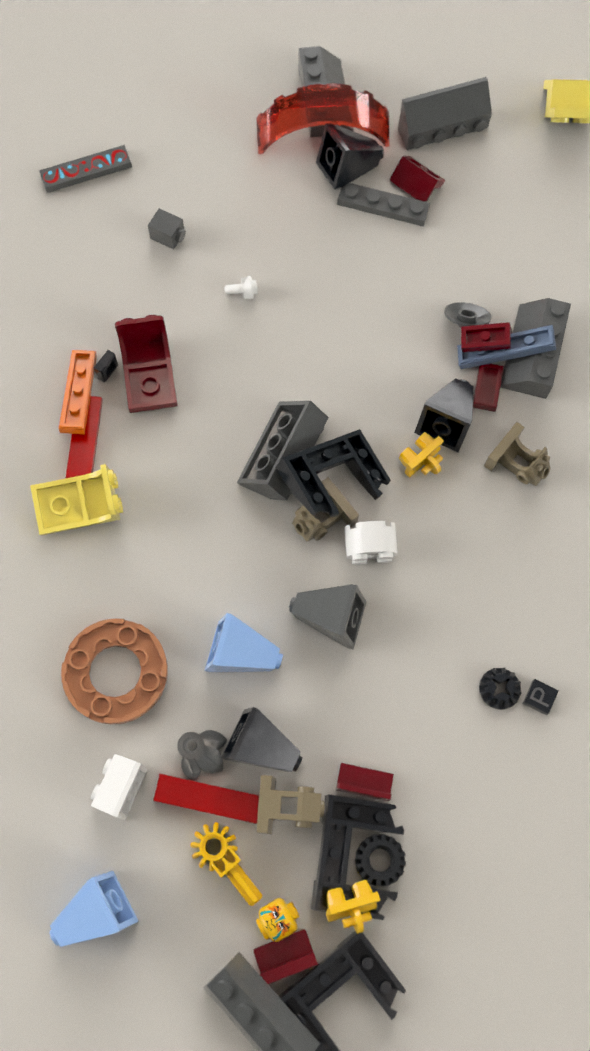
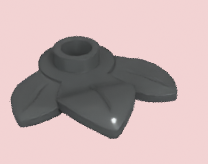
(204, 756)

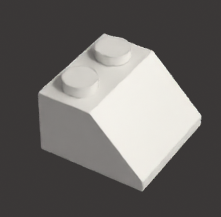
(119, 786)

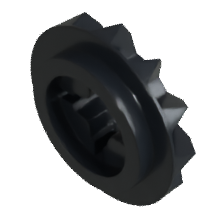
(487, 688)

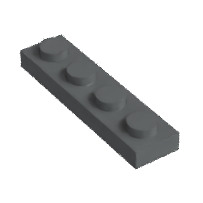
(383, 204)

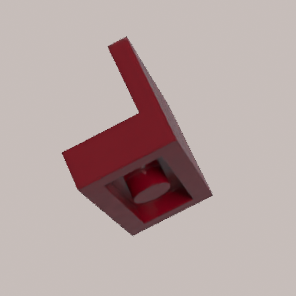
(415, 178)
(486, 337)
(364, 782)
(285, 957)

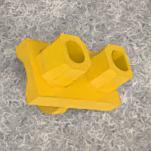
(429, 448)
(363, 901)

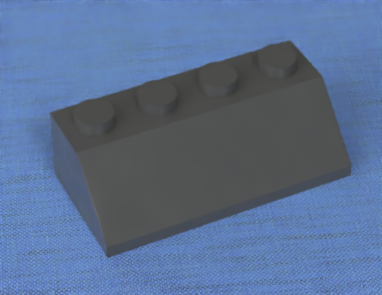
(319, 67)
(445, 113)
(537, 372)
(290, 430)
(258, 1009)

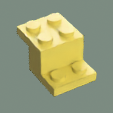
(567, 100)

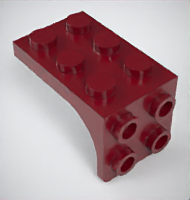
(146, 363)

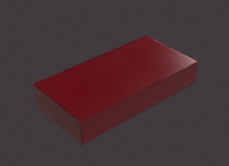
(487, 387)

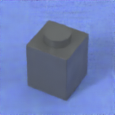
(166, 229)

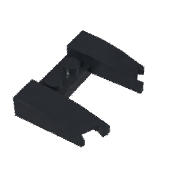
(353, 449)
(339, 818)
(351, 957)

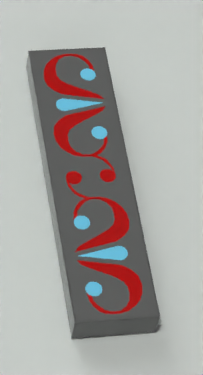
(85, 168)

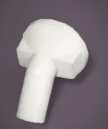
(247, 287)

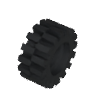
(396, 854)

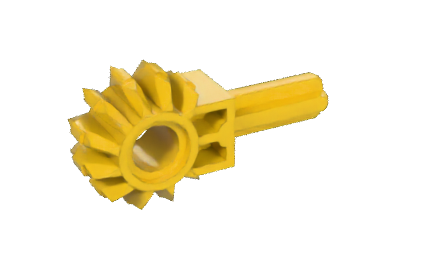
(226, 862)

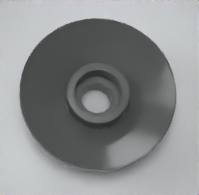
(467, 314)

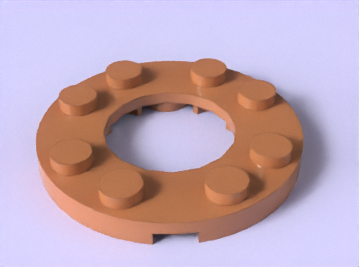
(92, 641)

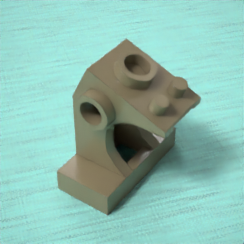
(507, 451)
(312, 528)
(309, 806)

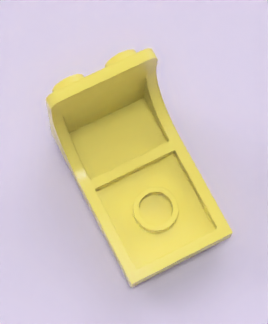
(77, 501)

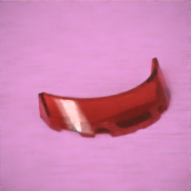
(321, 105)

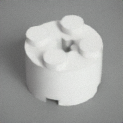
(371, 541)

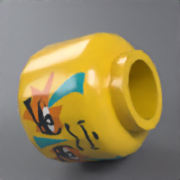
(277, 919)

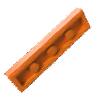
(77, 392)

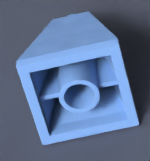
(241, 649)
(94, 912)

